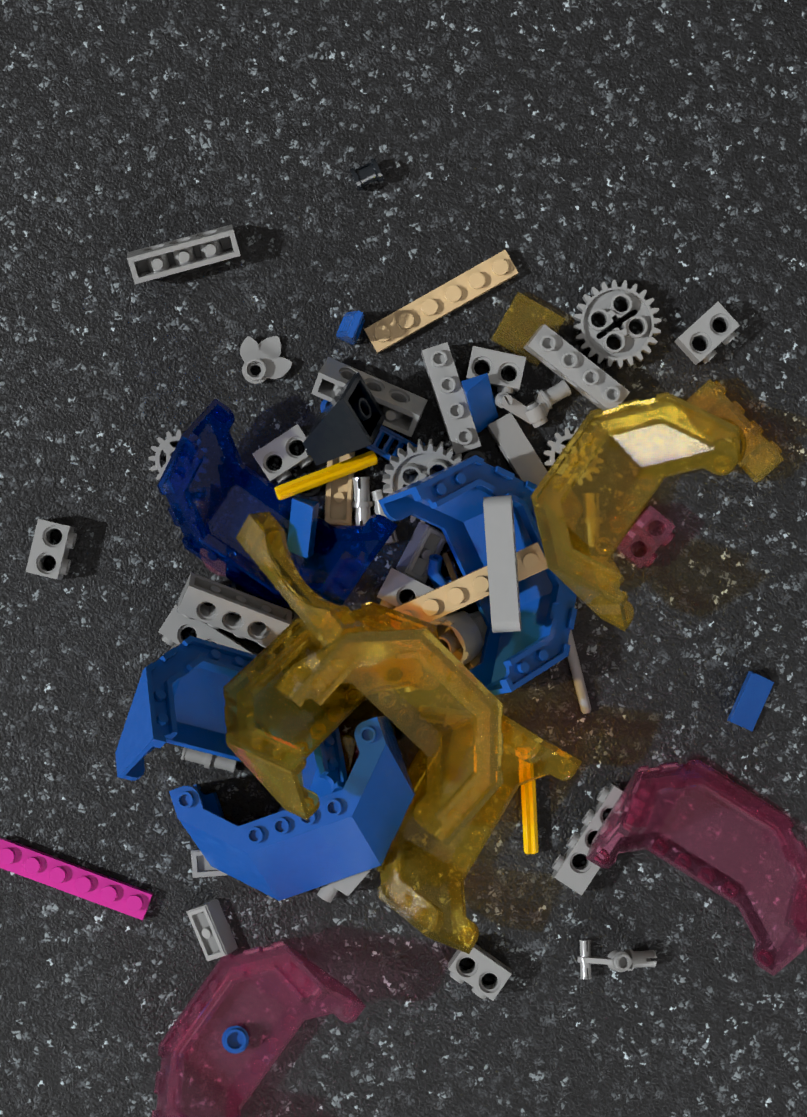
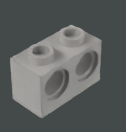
(703, 329)
(497, 362)
(281, 448)
(43, 547)
(483, 964)

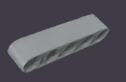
(502, 564)

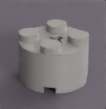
(459, 635)

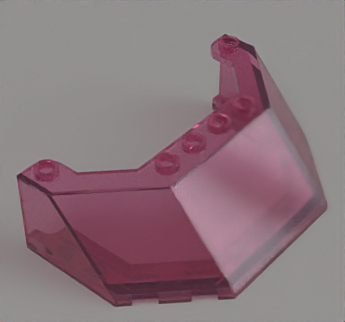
(721, 841)
(269, 996)

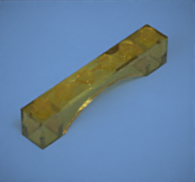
(267, 545)

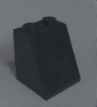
(345, 424)

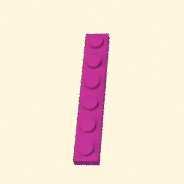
(74, 879)

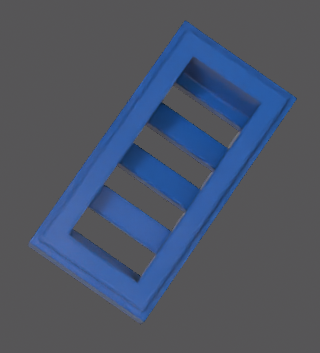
(351, 327)
(392, 436)

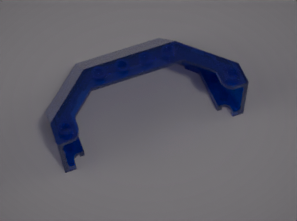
(216, 492)

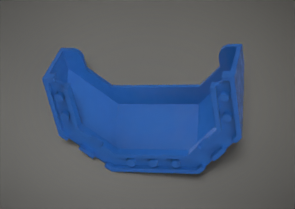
(455, 505)
(184, 706)
(294, 855)

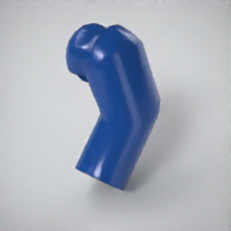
(434, 571)

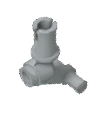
(536, 411)
(616, 960)

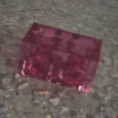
(640, 533)

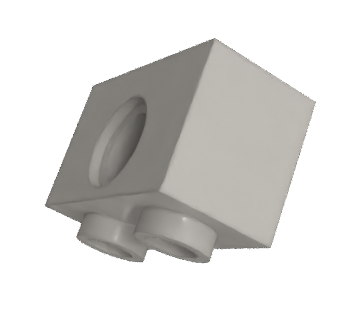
(394, 584)

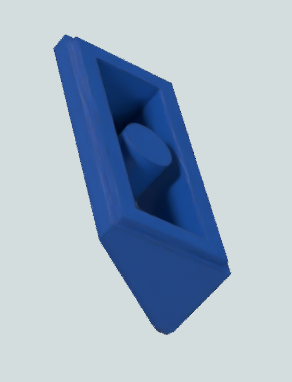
(480, 401)
(302, 527)
(750, 701)

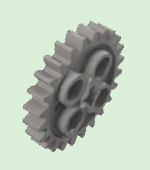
(630, 343)
(420, 459)

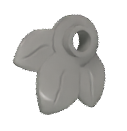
(266, 356)

